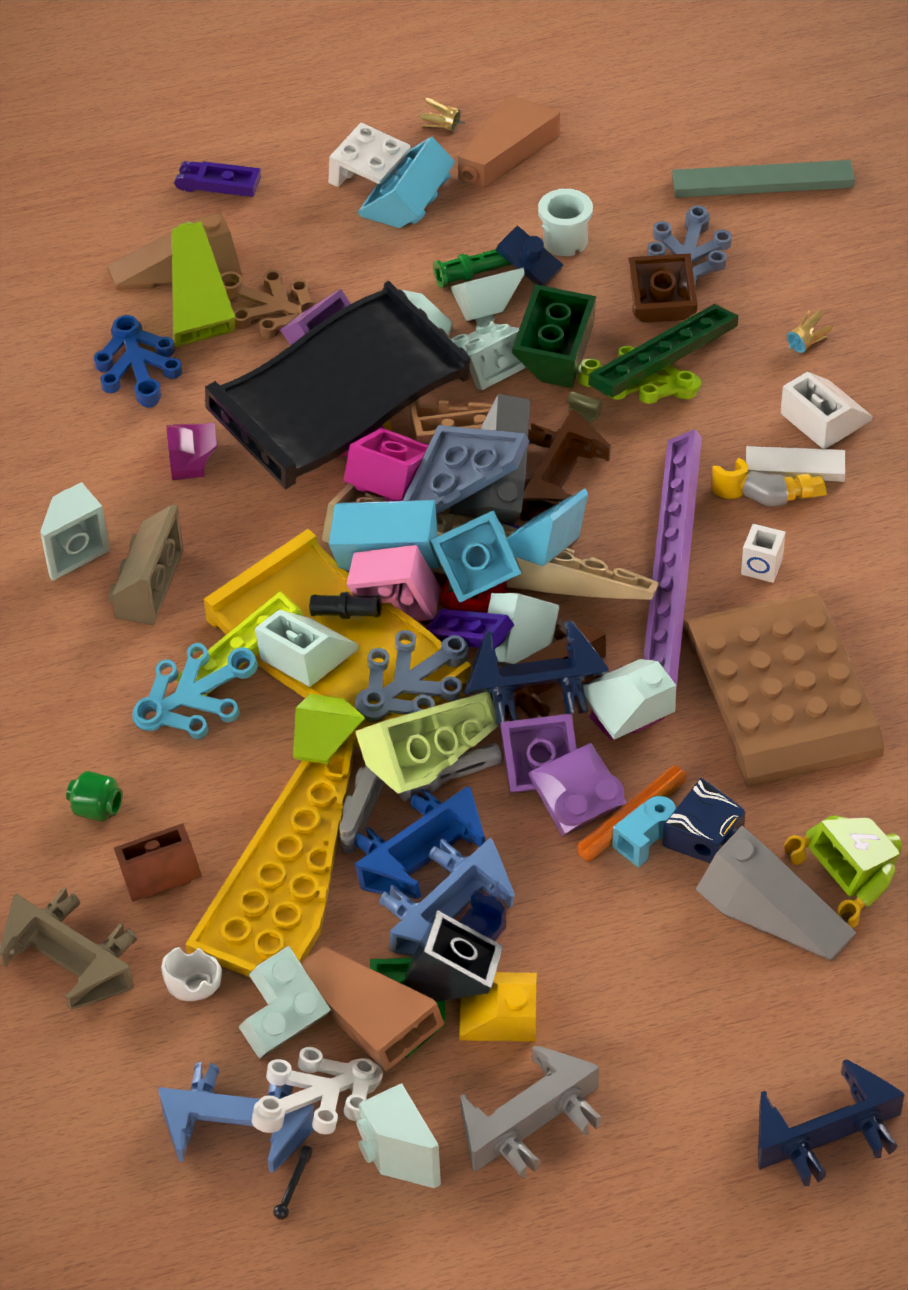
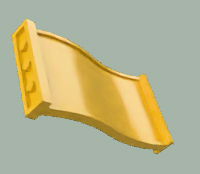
(307, 569)

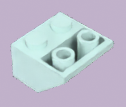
(301, 646)

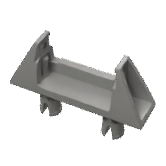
(560, 1091)

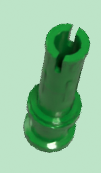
(467, 266)

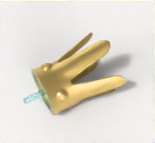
(449, 120)

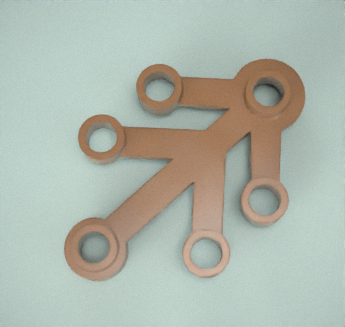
(269, 304)

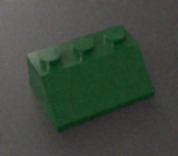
(555, 334)

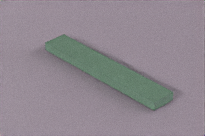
(763, 178)

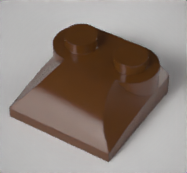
(662, 287)

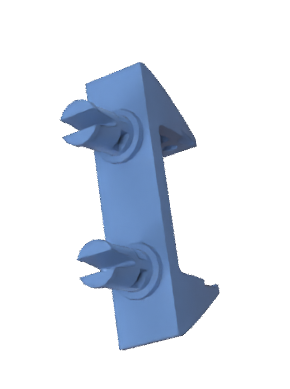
(476, 872)
(185, 1107)

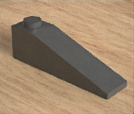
(506, 493)

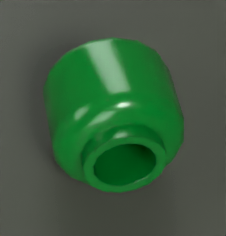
(94, 796)

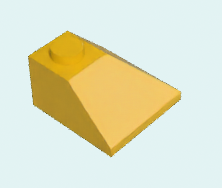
(504, 1012)

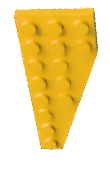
(284, 874)

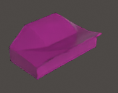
(190, 448)

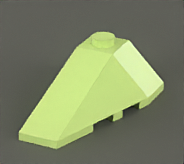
(422, 744)

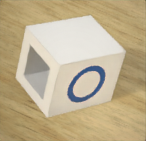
(763, 553)

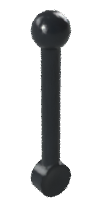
(281, 1210)

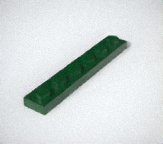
(662, 350)

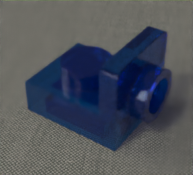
(485, 915)

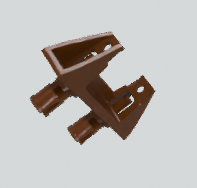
(574, 439)
(527, 696)

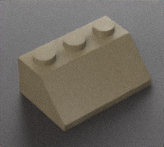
(148, 568)

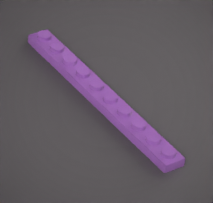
(673, 552)

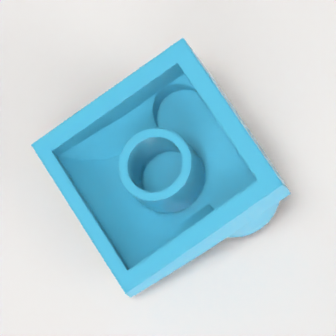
(476, 556)

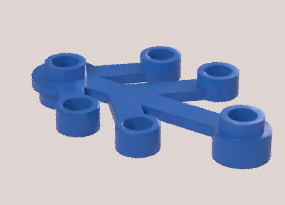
(128, 332)

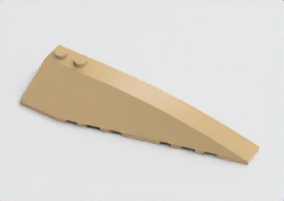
(559, 576)

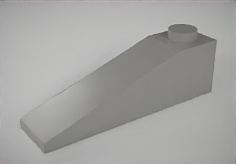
(760, 890)

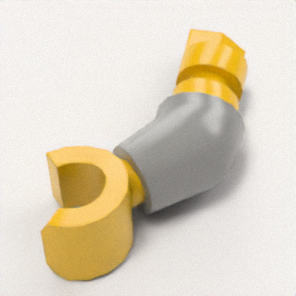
(764, 488)

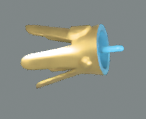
(802, 336)

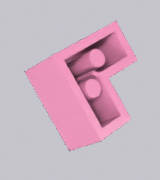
(398, 577)

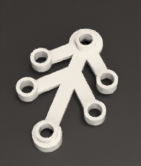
(358, 1075)

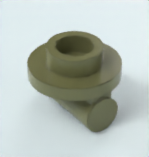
(585, 406)

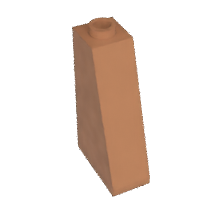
(507, 139)
(371, 1008)

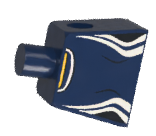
(702, 822)

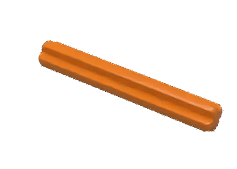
(602, 836)

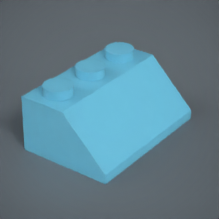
(409, 186)

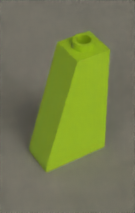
(198, 291)

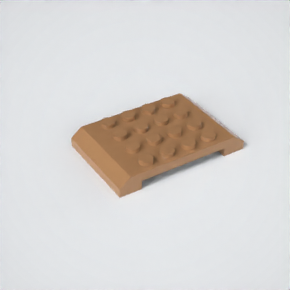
(785, 688)

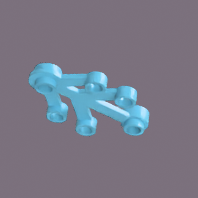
(191, 693)

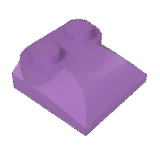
(532, 744)
(578, 789)

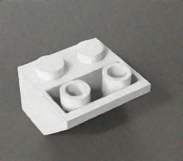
(821, 409)

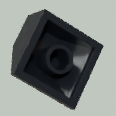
(453, 961)

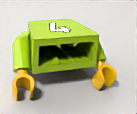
(854, 855)

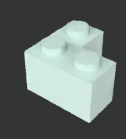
(291, 1001)

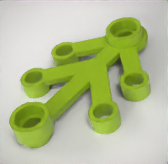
(679, 383)

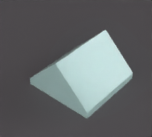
(532, 629)

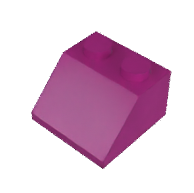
(384, 463)

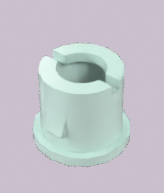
(565, 221)

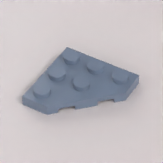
(464, 462)

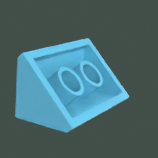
(383, 526)
(550, 531)

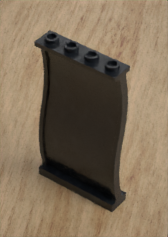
(337, 384)

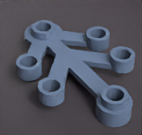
(696, 222)
(410, 680)

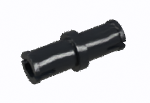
(345, 605)

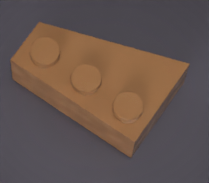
(426, 418)

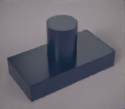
(529, 253)

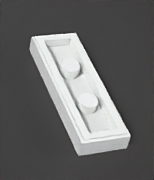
(797, 461)

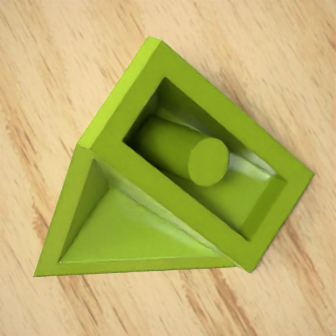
(322, 727)

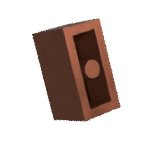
(158, 862)

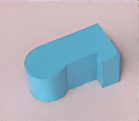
(642, 828)

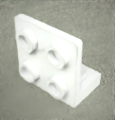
(366, 154)

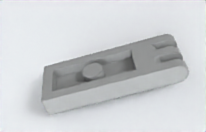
(359, 807)

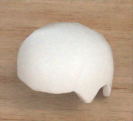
(191, 975)

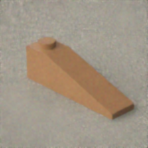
(153, 262)

